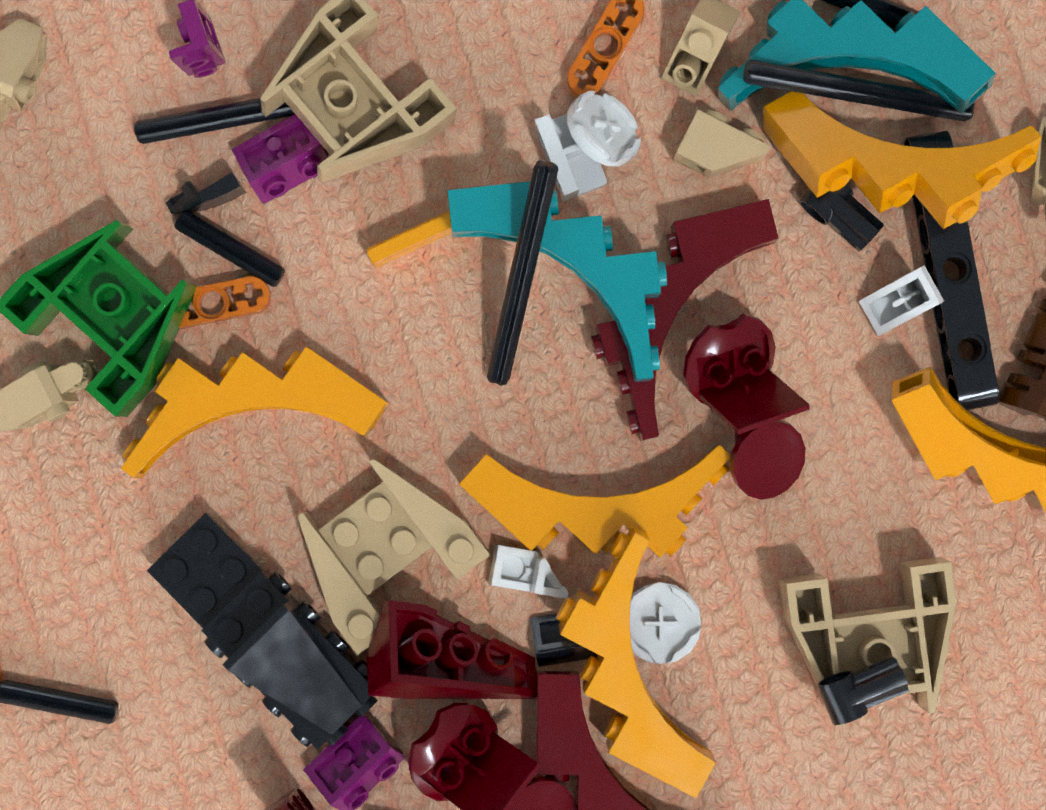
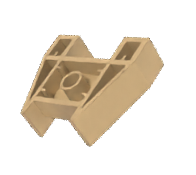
(346, 100)
(376, 542)
(854, 640)

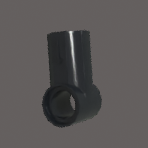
(844, 215)
(852, 693)

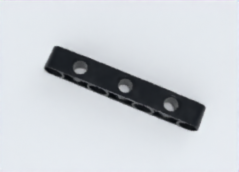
(962, 312)

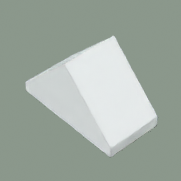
(901, 300)

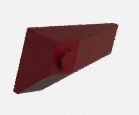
(433, 658)

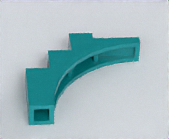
(919, 51)
(580, 246)

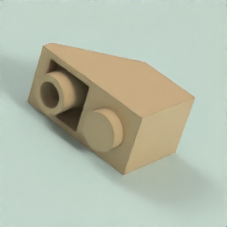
(700, 45)
(716, 147)

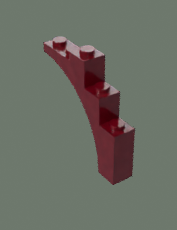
(702, 248)
(568, 748)

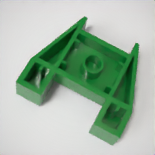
(111, 305)

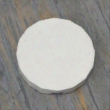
(603, 128)
(663, 623)

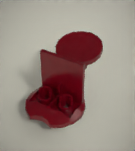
(732, 376)
(476, 768)

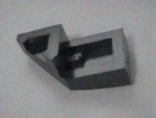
(216, 194)

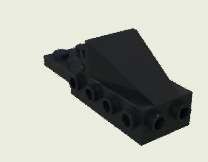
(265, 633)

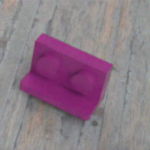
(204, 50)
(280, 158)
(354, 765)

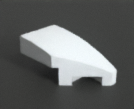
(524, 571)

